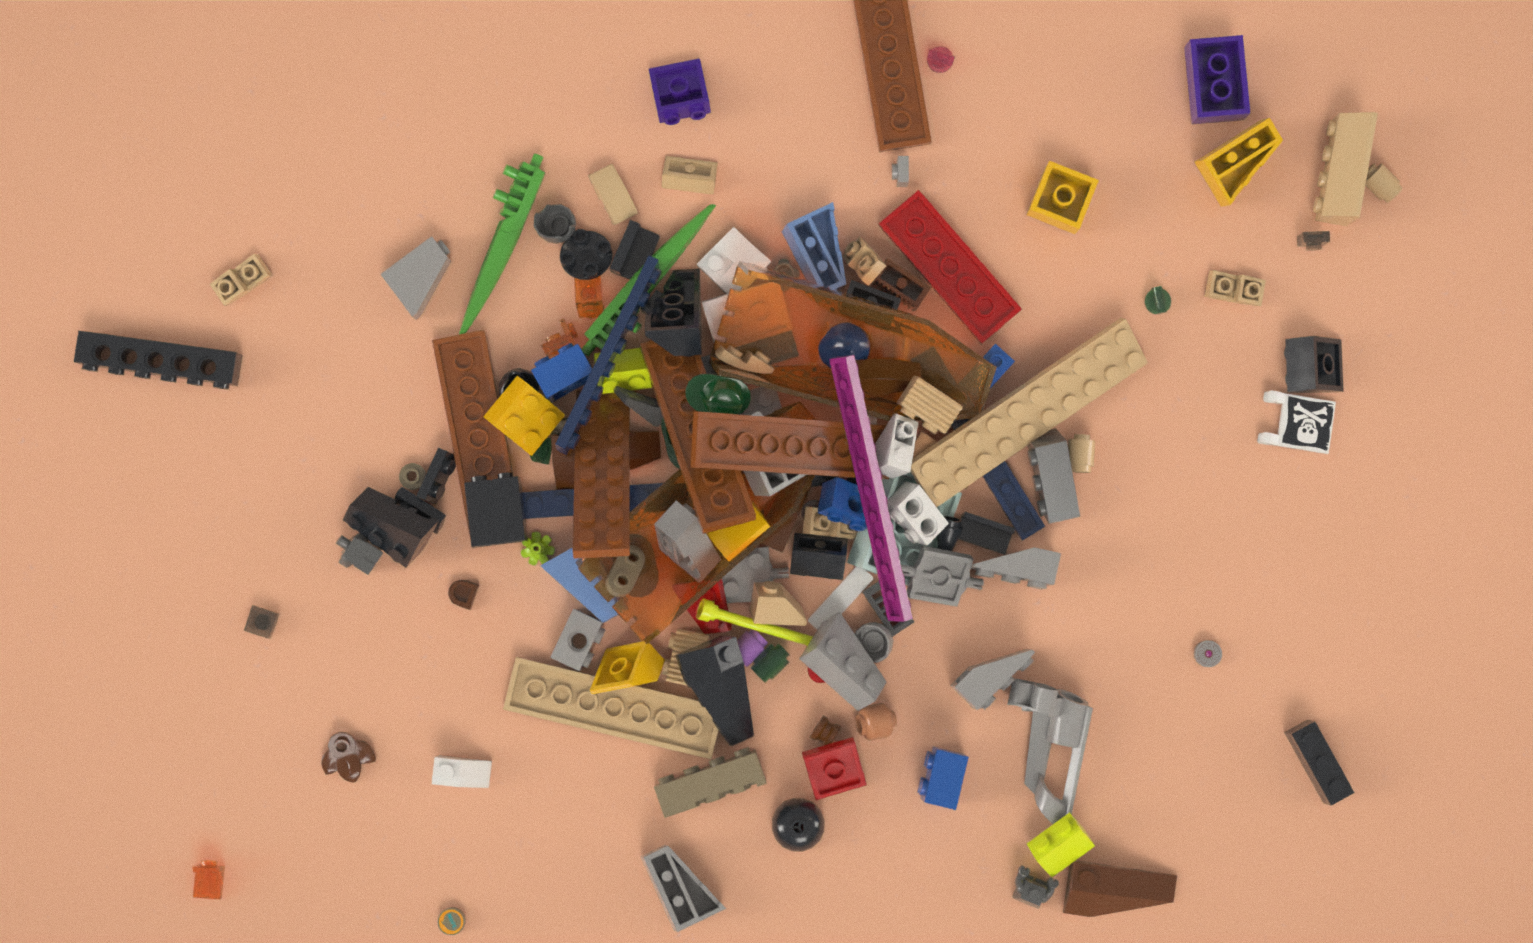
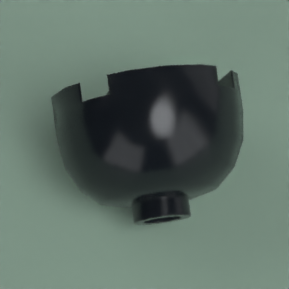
(799, 811)

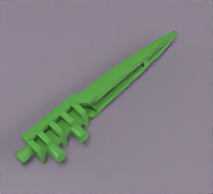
(516, 211)
(667, 256)

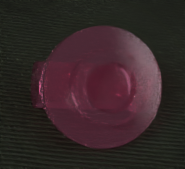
(940, 59)

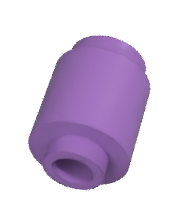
(751, 646)

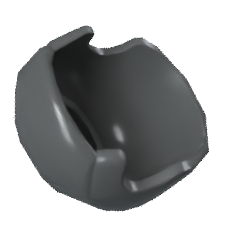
(555, 223)

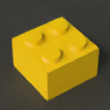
(1062, 197)
(524, 415)

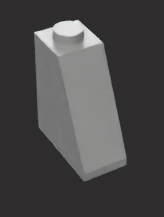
(418, 275)

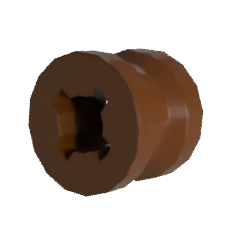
(825, 731)

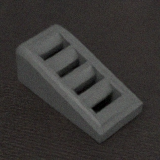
(643, 405)
(896, 628)

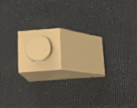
(775, 605)

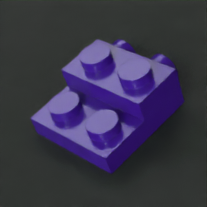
(680, 91)

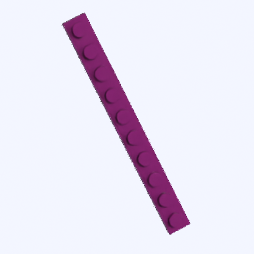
(871, 488)

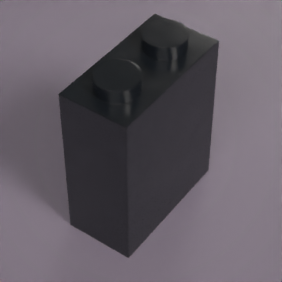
(495, 510)

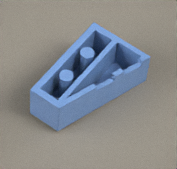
(816, 247)
(566, 572)

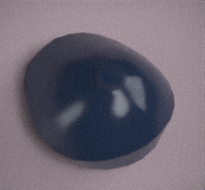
(844, 340)

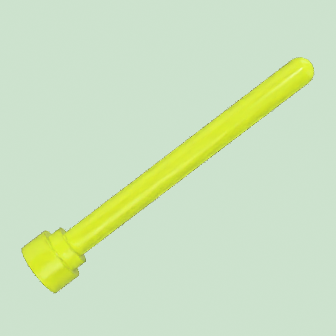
(708, 611)

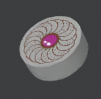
(1207, 653)

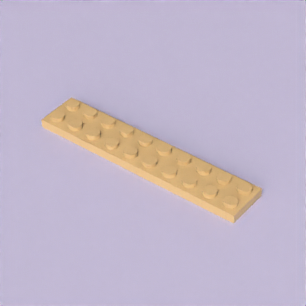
(1028, 412)

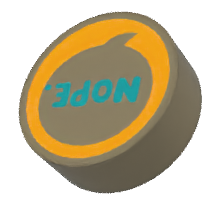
(451, 921)

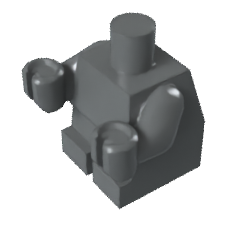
(358, 552)
(1033, 891)

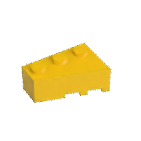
(1238, 159)

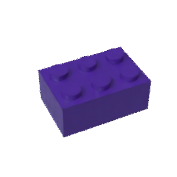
(1217, 79)

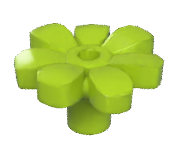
(542, 552)

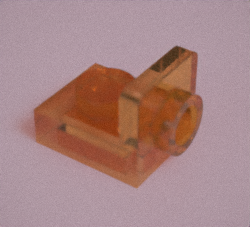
(589, 297)
(555, 341)
(208, 880)

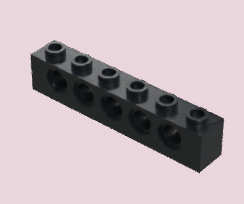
(91, 344)

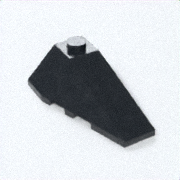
(677, 315)
(719, 681)

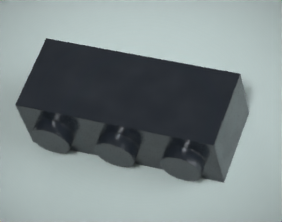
(1319, 762)

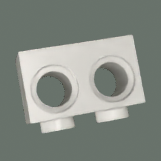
(919, 510)

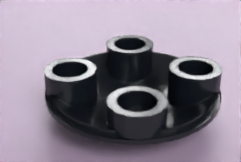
(586, 255)

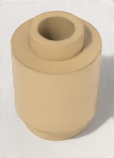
(1382, 182)
(1081, 453)

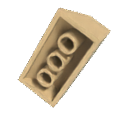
(1345, 167)

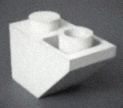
(896, 446)

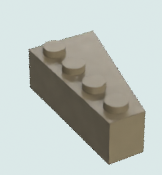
(709, 782)

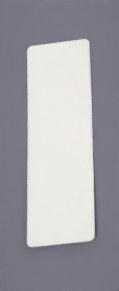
(842, 596)

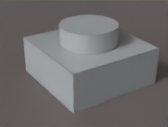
(901, 171)

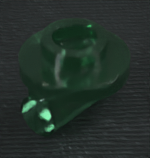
(1157, 301)
(543, 453)

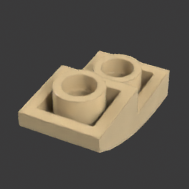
(613, 194)
(863, 260)
(241, 280)
(1235, 288)
(750, 362)
(819, 525)

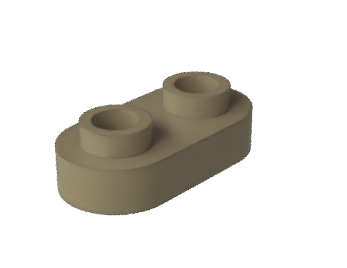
(627, 570)

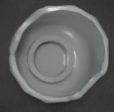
(875, 640)

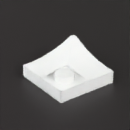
(724, 257)

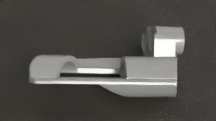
(1057, 719)

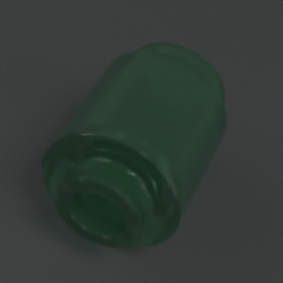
(770, 662)

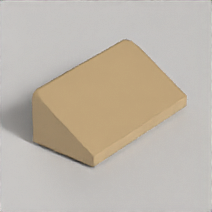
(689, 175)

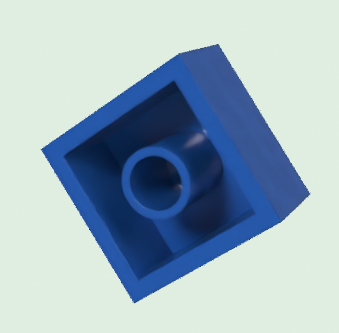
(563, 372)
(943, 777)

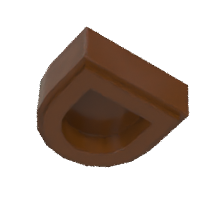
(463, 593)

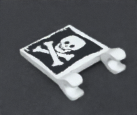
(1303, 423)

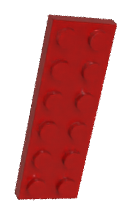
(950, 267)

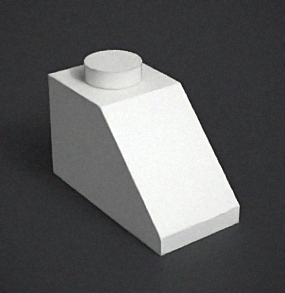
(461, 772)

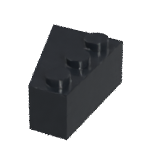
(390, 526)

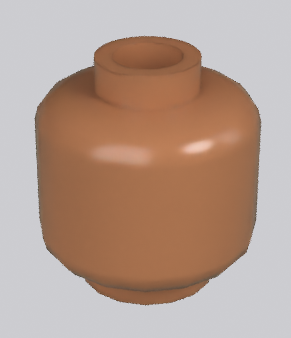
(875, 721)

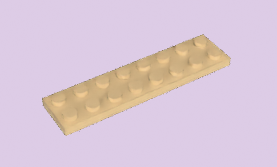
(626, 713)

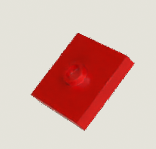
(834, 768)

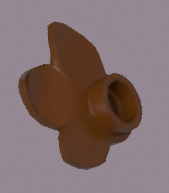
(348, 760)

